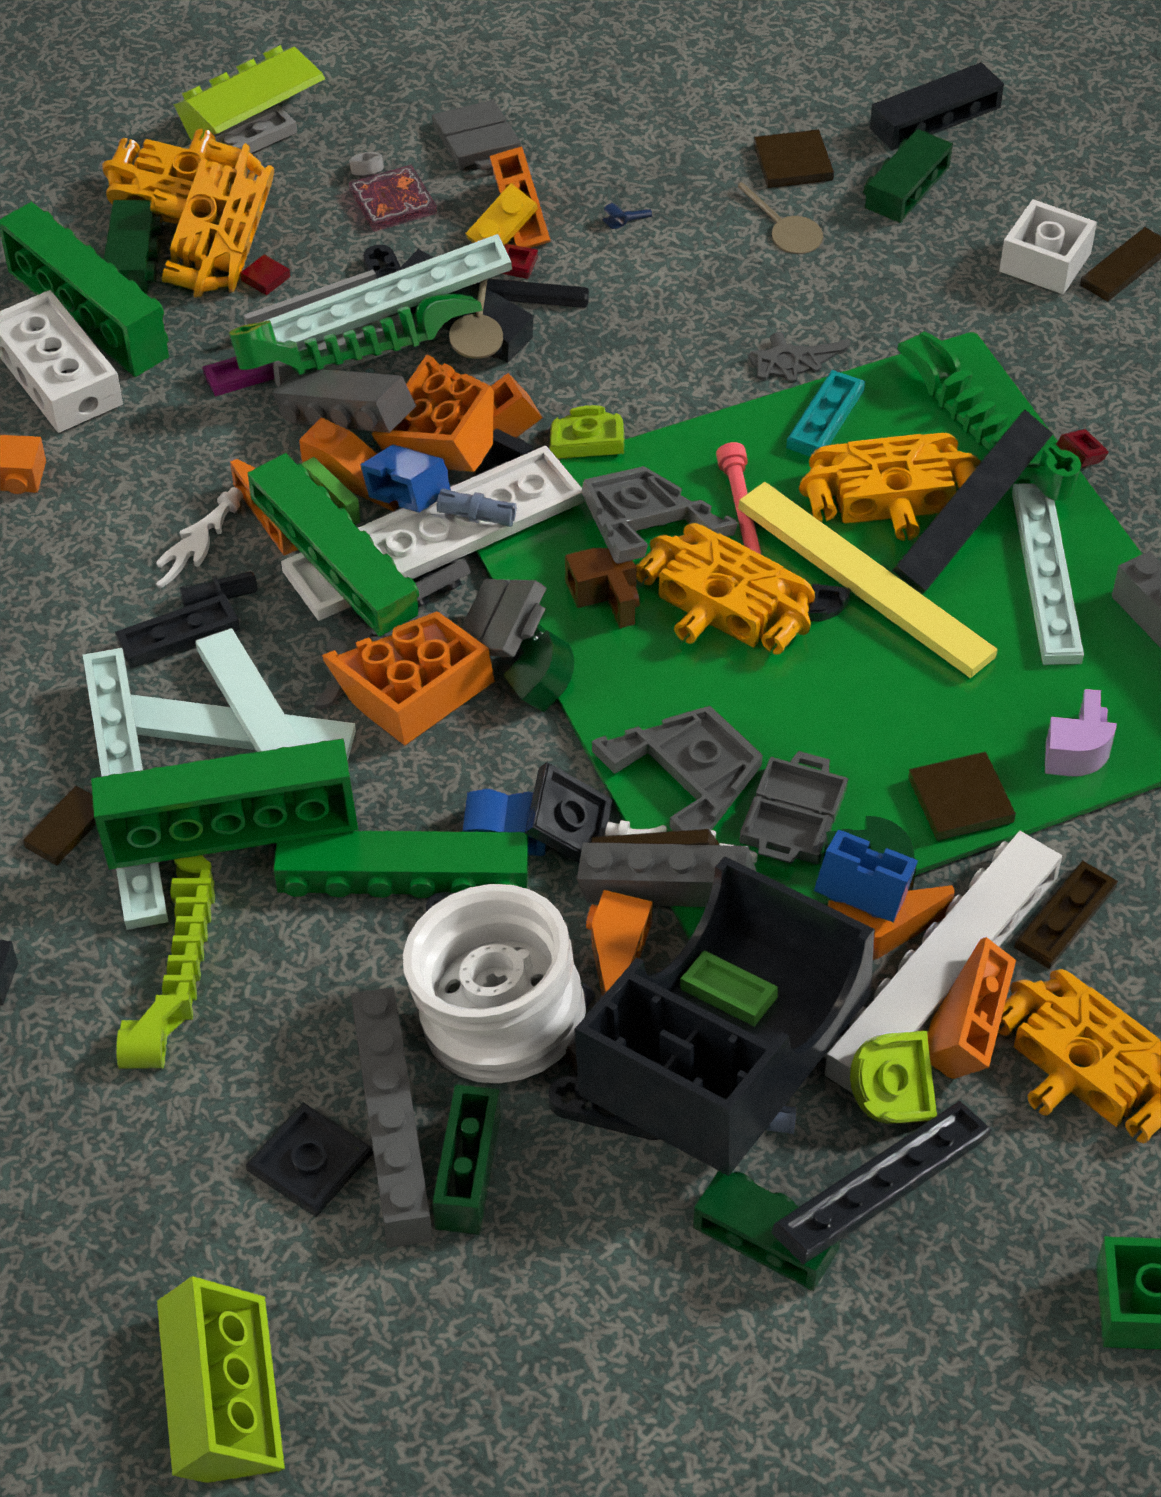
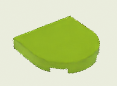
(587, 433)
(894, 1078)

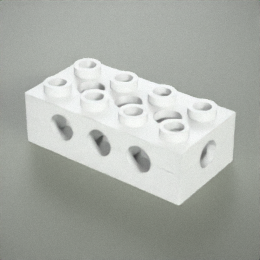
(64, 398)

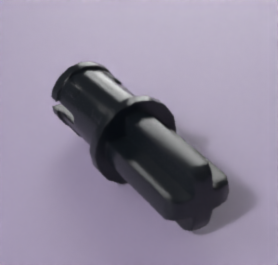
(231, 586)

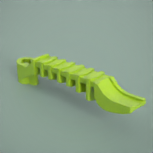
(144, 1040)

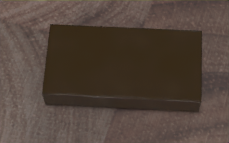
(63, 827)

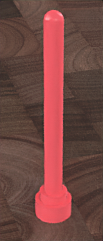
(732, 460)

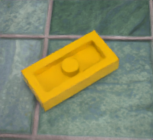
(504, 216)

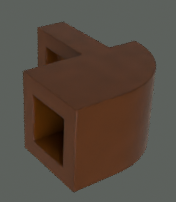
(598, 578)

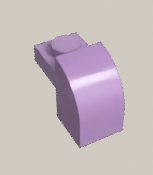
(1080, 744)

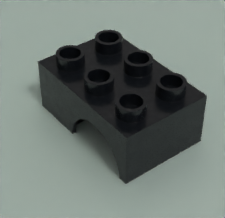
(701, 1072)

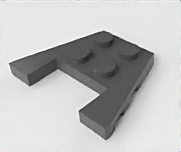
(641, 500)
(698, 753)

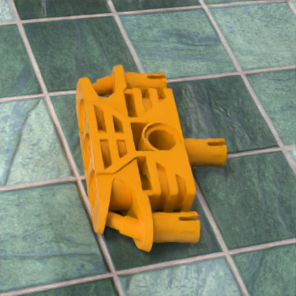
(157, 167)
(236, 228)
(887, 479)
(727, 588)
(1091, 1031)

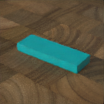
(825, 413)

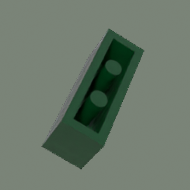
(907, 175)
(134, 241)
(467, 1159)
(743, 1217)

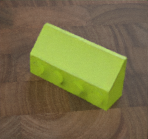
(247, 92)
(218, 1382)

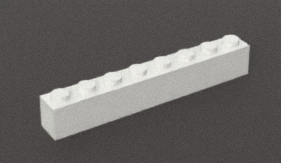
(989, 909)

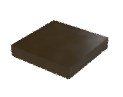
(793, 158)
(961, 796)

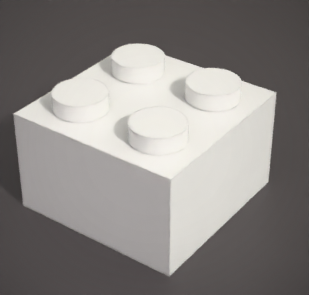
(1047, 246)

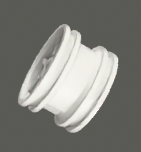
(510, 981)

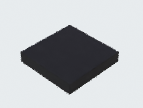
(566, 812)
(309, 1159)

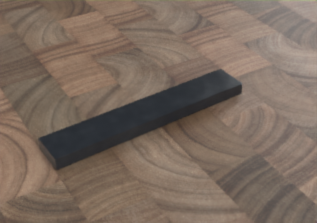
(972, 502)
(880, 1182)

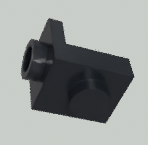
(503, 450)

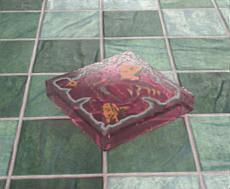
(392, 198)

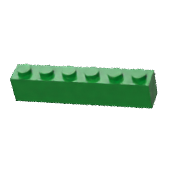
(334, 544)
(400, 862)

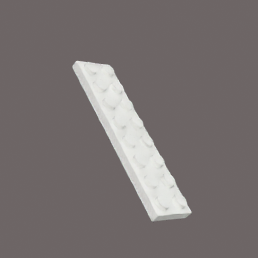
(433, 539)

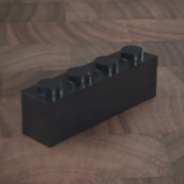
(937, 105)
(514, 321)

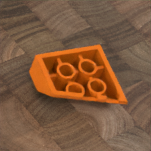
(449, 417)
(413, 674)

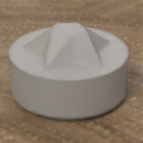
(366, 164)

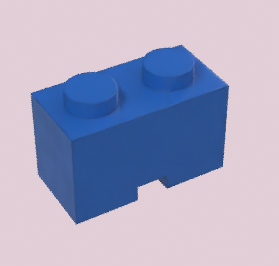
(406, 477)
(864, 876)

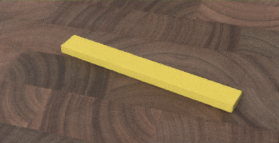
(868, 580)

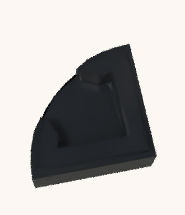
(828, 600)

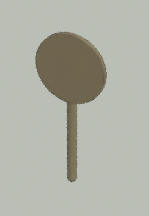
(791, 233)
(476, 334)

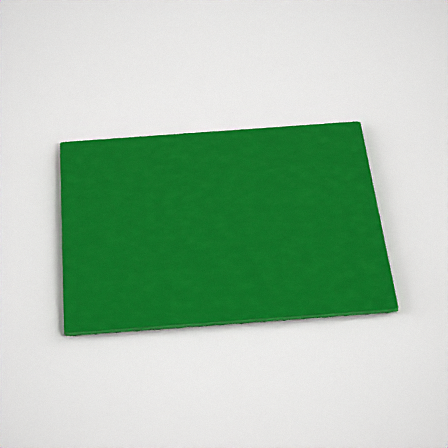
(858, 680)

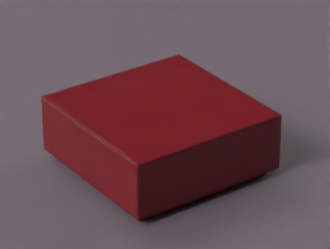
(522, 260)
(265, 274)
(1084, 446)

